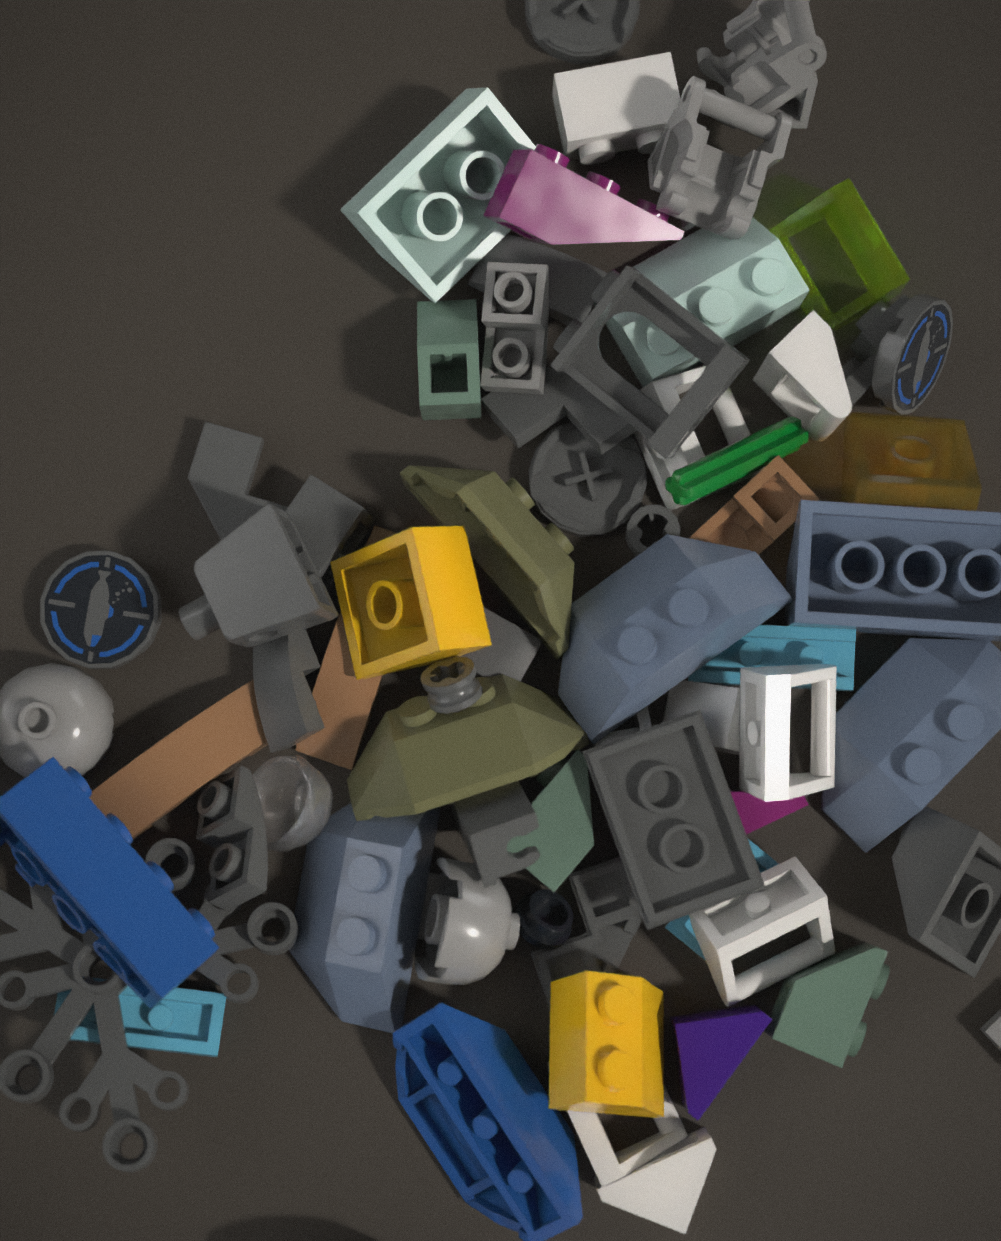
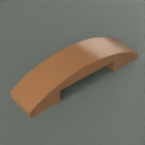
(758, 510)
(341, 699)
(183, 762)

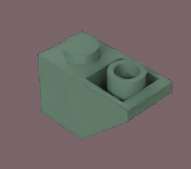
(448, 360)
(563, 821)
(824, 1003)

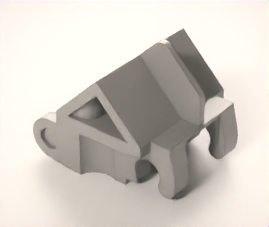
(770, 59)
(705, 183)

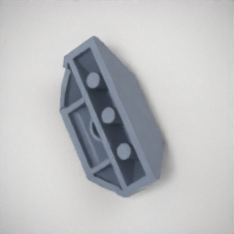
(660, 625)
(911, 733)
(364, 912)

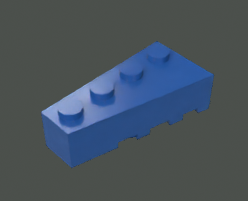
(103, 882)

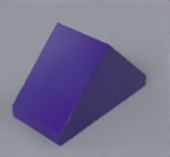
(710, 1050)

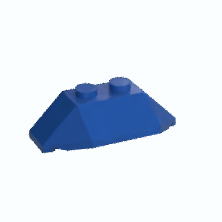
(488, 1122)

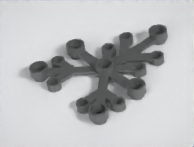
(118, 1066)

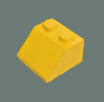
(410, 601)
(606, 1045)

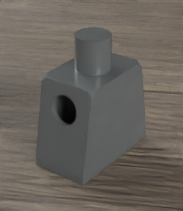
(258, 584)

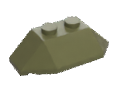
(506, 544)
(439, 758)

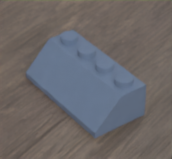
(895, 570)

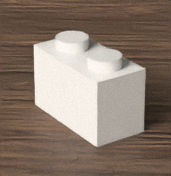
(614, 107)

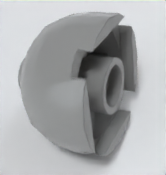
(56, 715)
(464, 925)

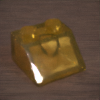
(909, 462)

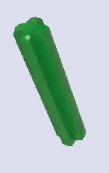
(736, 460)

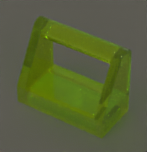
(861, 242)

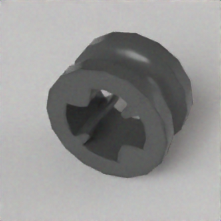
(634, 533)
(451, 684)

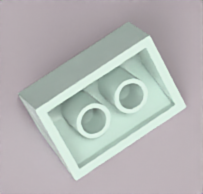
(433, 194)
(722, 282)

